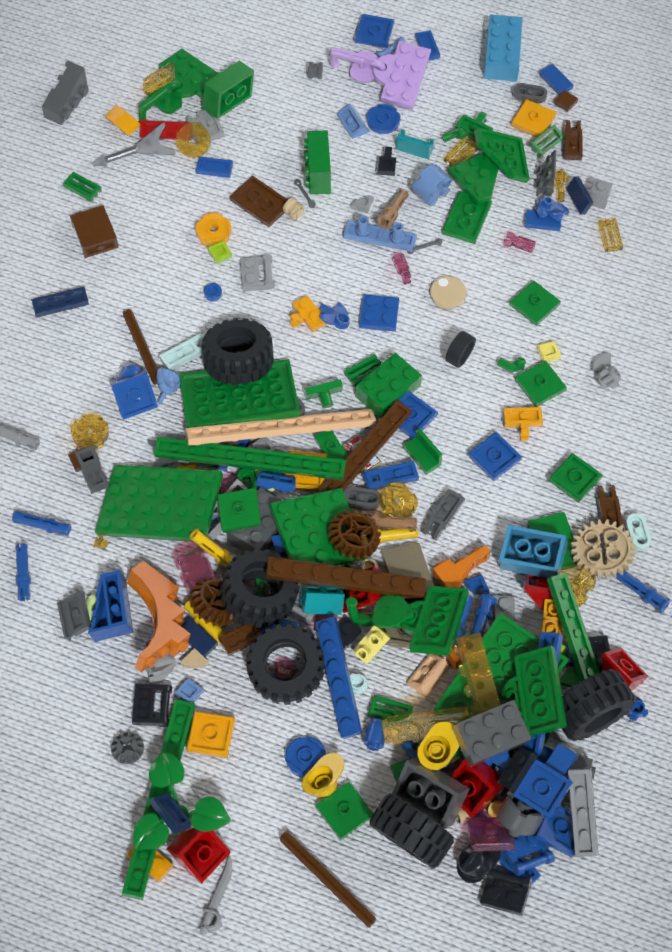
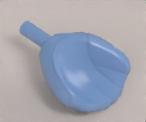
(168, 382)

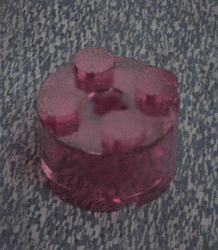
(193, 567)

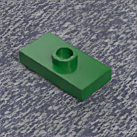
(330, 445)

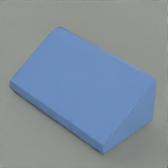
(352, 121)

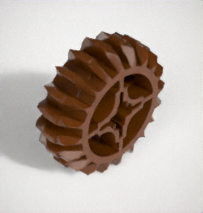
(356, 529)
(207, 602)

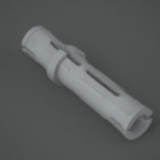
(19, 437)

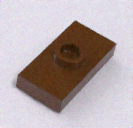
(239, 638)

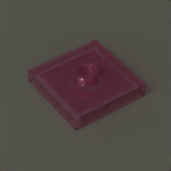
(488, 835)

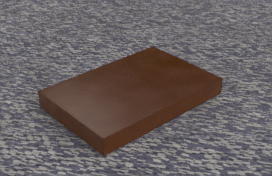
(259, 201)

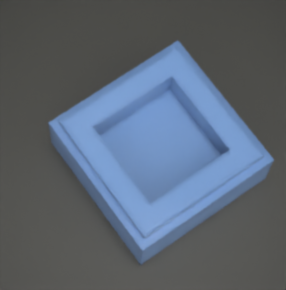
(189, 691)

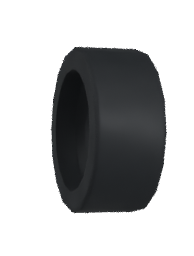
(460, 349)

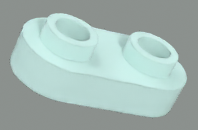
(639, 533)

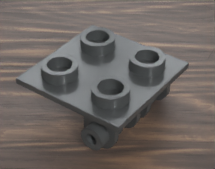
(546, 175)

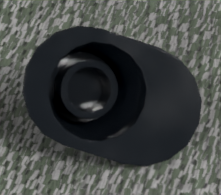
(476, 865)

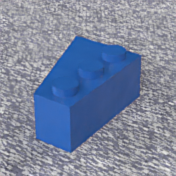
(112, 608)

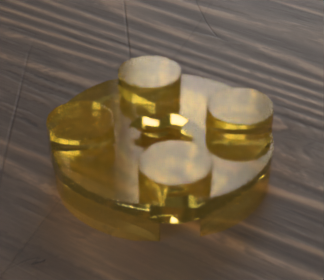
(200, 133)
(95, 439)
(400, 491)
(581, 585)

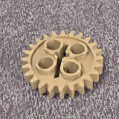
(585, 551)

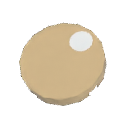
(448, 292)

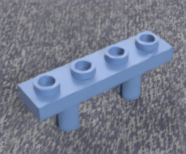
(372, 234)

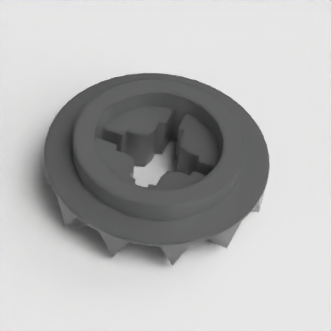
(127, 756)

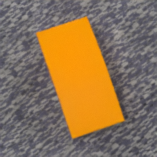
(123, 120)
(550, 620)

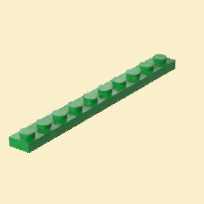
(251, 458)
(174, 744)

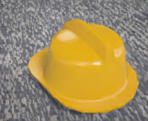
(438, 746)
(323, 776)

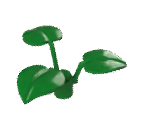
(208, 813)

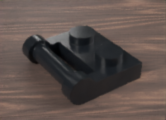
(145, 704)
(503, 897)

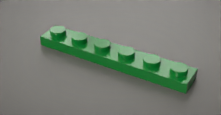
(573, 626)

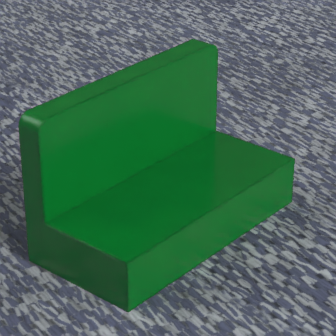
(423, 452)

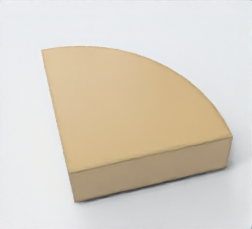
(194, 660)

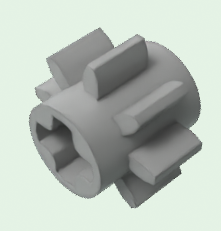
(609, 377)

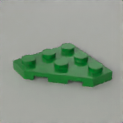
(505, 152)
(476, 177)

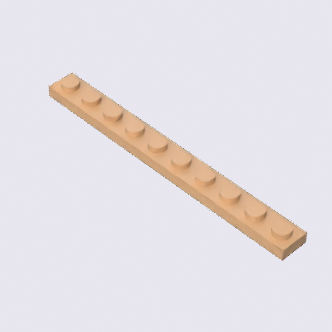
(280, 427)

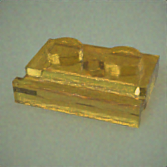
(158, 78)

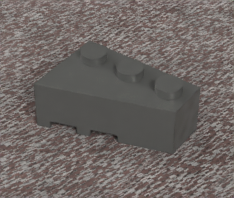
(67, 94)

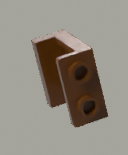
(94, 231)

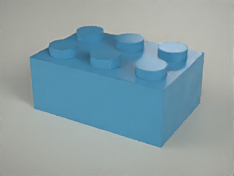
(533, 552)

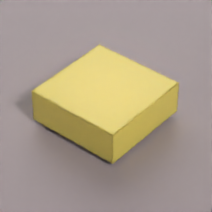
(548, 351)

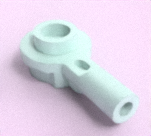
(359, 683)

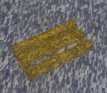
(447, 158)
(607, 223)

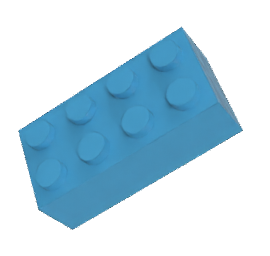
(503, 48)

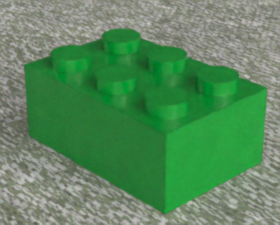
(228, 89)
(317, 162)
(387, 384)

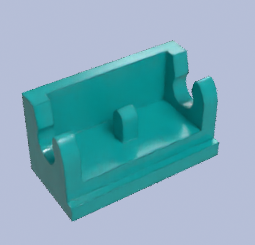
(414, 146)
(321, 600)

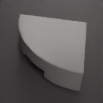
(363, 204)
(601, 361)

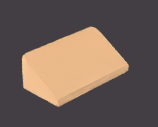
(428, 674)

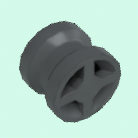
(315, 70)

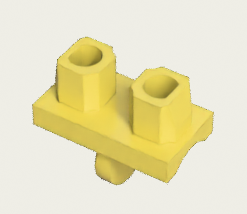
(371, 644)

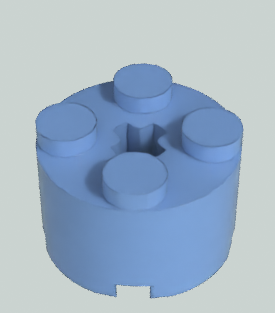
(432, 184)

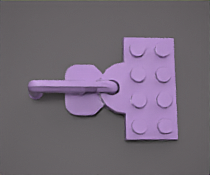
(398, 73)

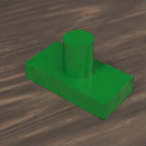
(324, 392)

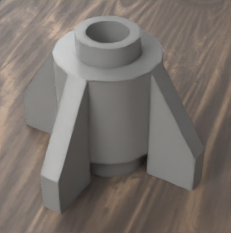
(161, 669)

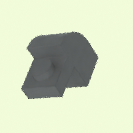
(91, 469)

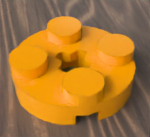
(213, 237)

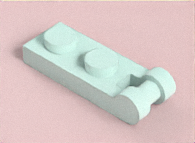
(182, 353)

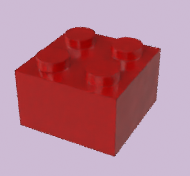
(481, 783)

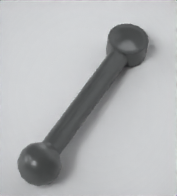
(312, 204)
(438, 241)

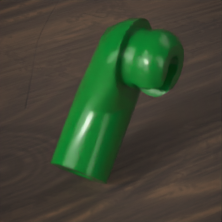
(458, 132)
(514, 366)

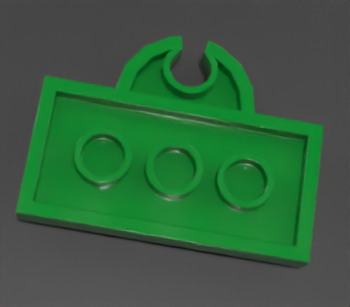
(537, 691)

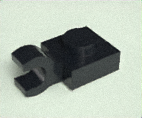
(387, 163)
(599, 646)

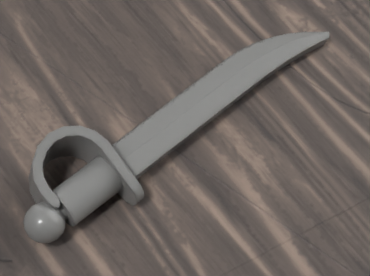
(211, 911)

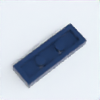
(60, 302)

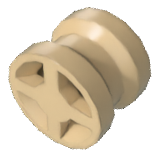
(294, 208)

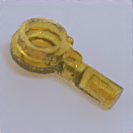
(561, 179)

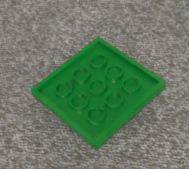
(305, 525)

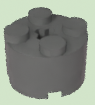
(518, 816)

